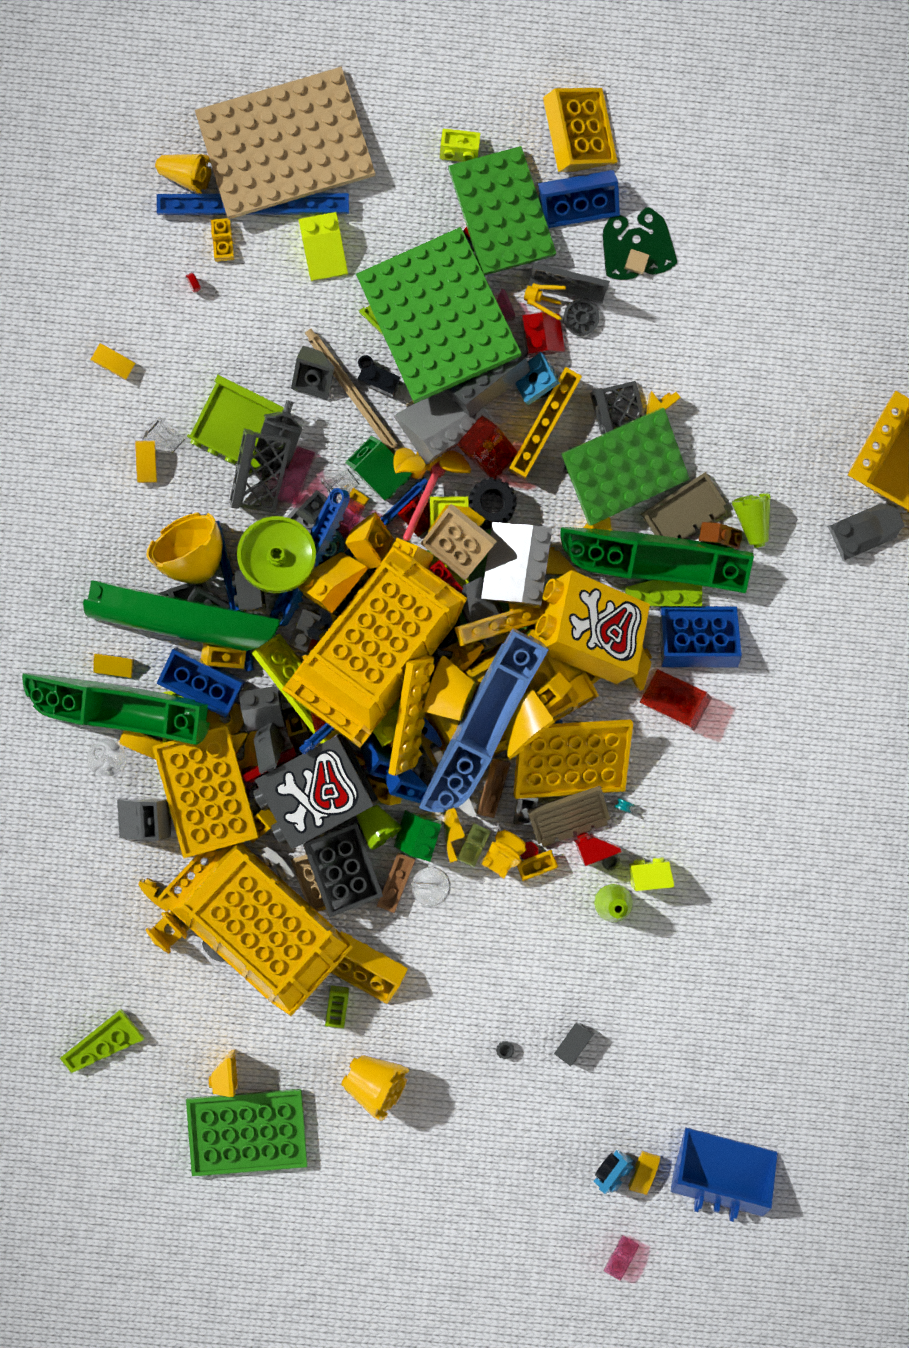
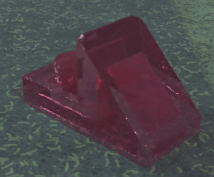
(351, 517)

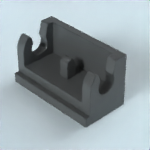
(574, 1043)

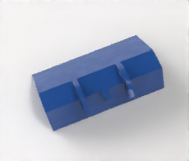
(724, 1173)

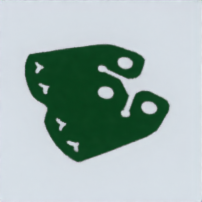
(656, 245)

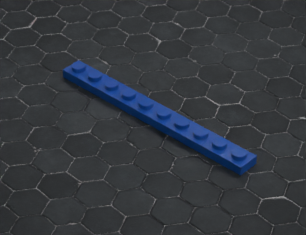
(213, 205)

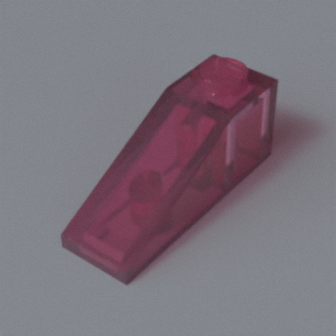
(296, 476)

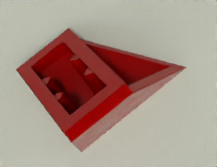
(408, 511)

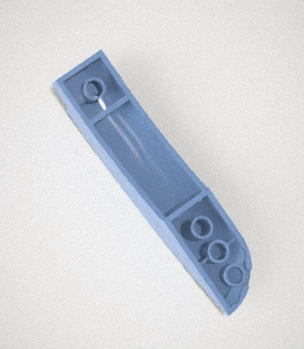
(484, 722)

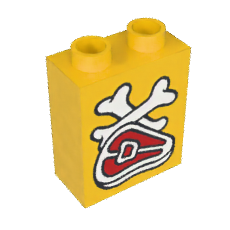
(593, 626)

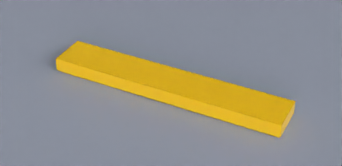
(499, 624)

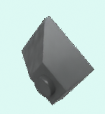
(312, 373)

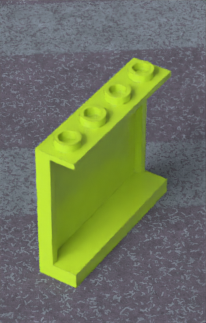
(225, 417)

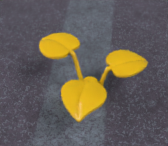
(407, 461)

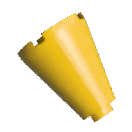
(186, 170)

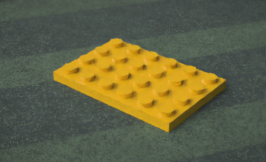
(575, 759)
(205, 793)

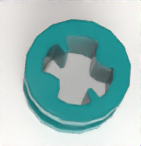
(623, 805)

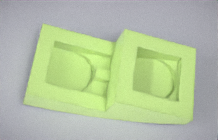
(473, 845)

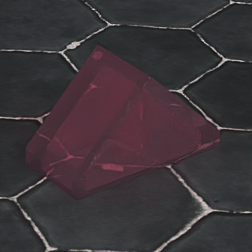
(505, 306)

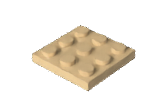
(458, 542)

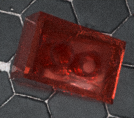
(676, 699)

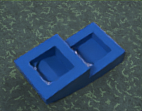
(431, 733)

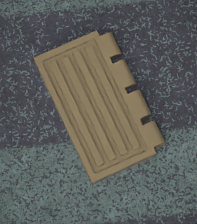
(686, 508)
(569, 815)

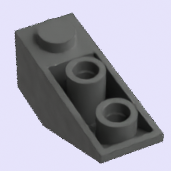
(268, 747)

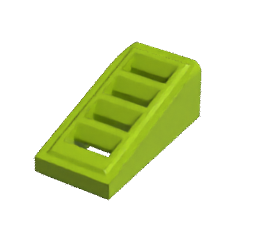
(337, 994)

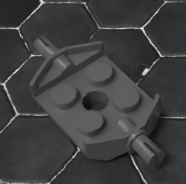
(281, 425)

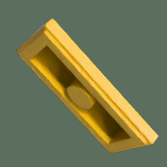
(113, 665)
(537, 865)

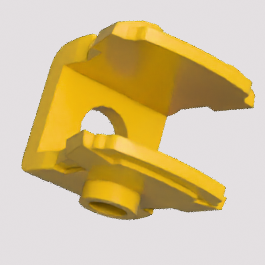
(504, 853)
(161, 938)

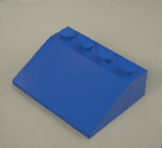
(700, 636)

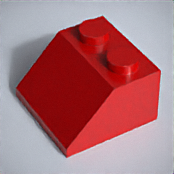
(542, 334)
(593, 848)

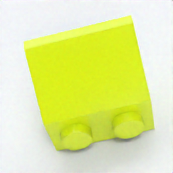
(651, 874)

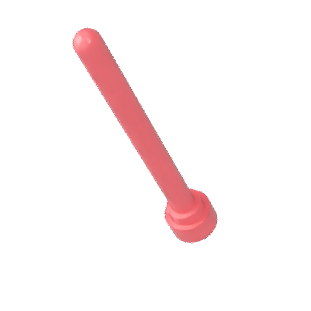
(436, 472)

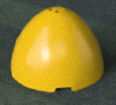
(188, 549)

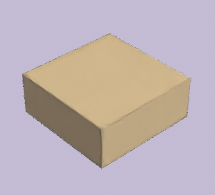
(636, 261)

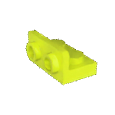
(459, 145)

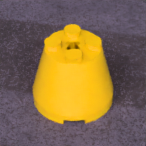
(375, 1084)

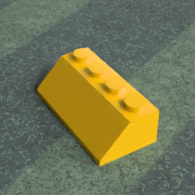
(370, 970)

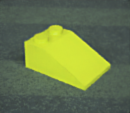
(323, 246)

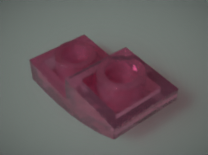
(621, 1257)

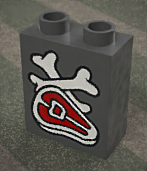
(315, 792)

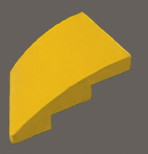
(449, 691)
(526, 723)
(452, 831)

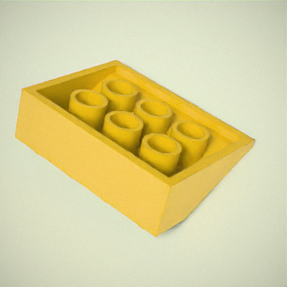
(579, 128)

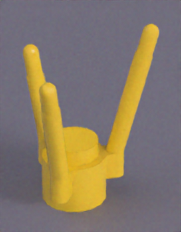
(534, 295)

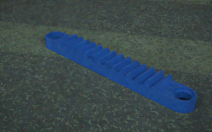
(322, 534)

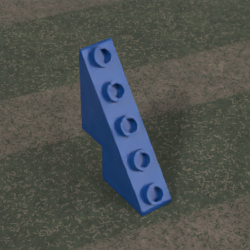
(377, 760)

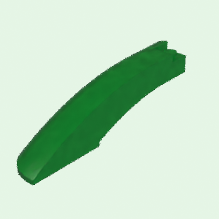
(658, 558)
(178, 617)
(117, 707)

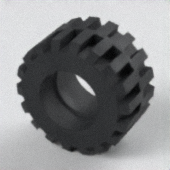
(499, 488)

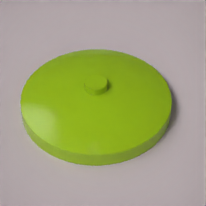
(276, 554)

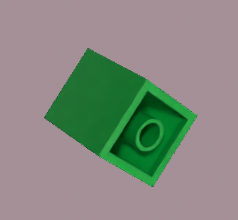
(375, 467)
(418, 835)

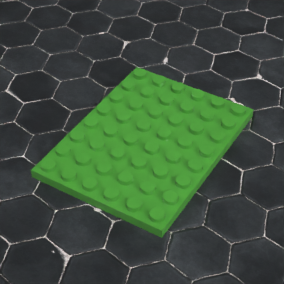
(438, 315)

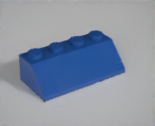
(579, 198)
(203, 683)

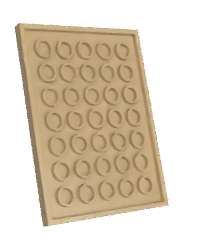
(285, 143)

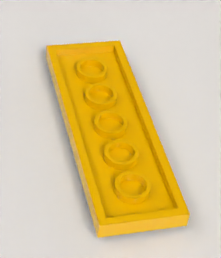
(411, 715)

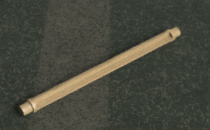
(354, 393)

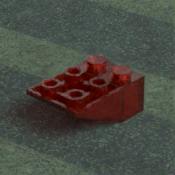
(488, 447)

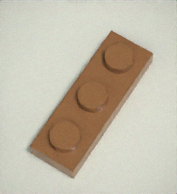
(493, 788)
(396, 882)

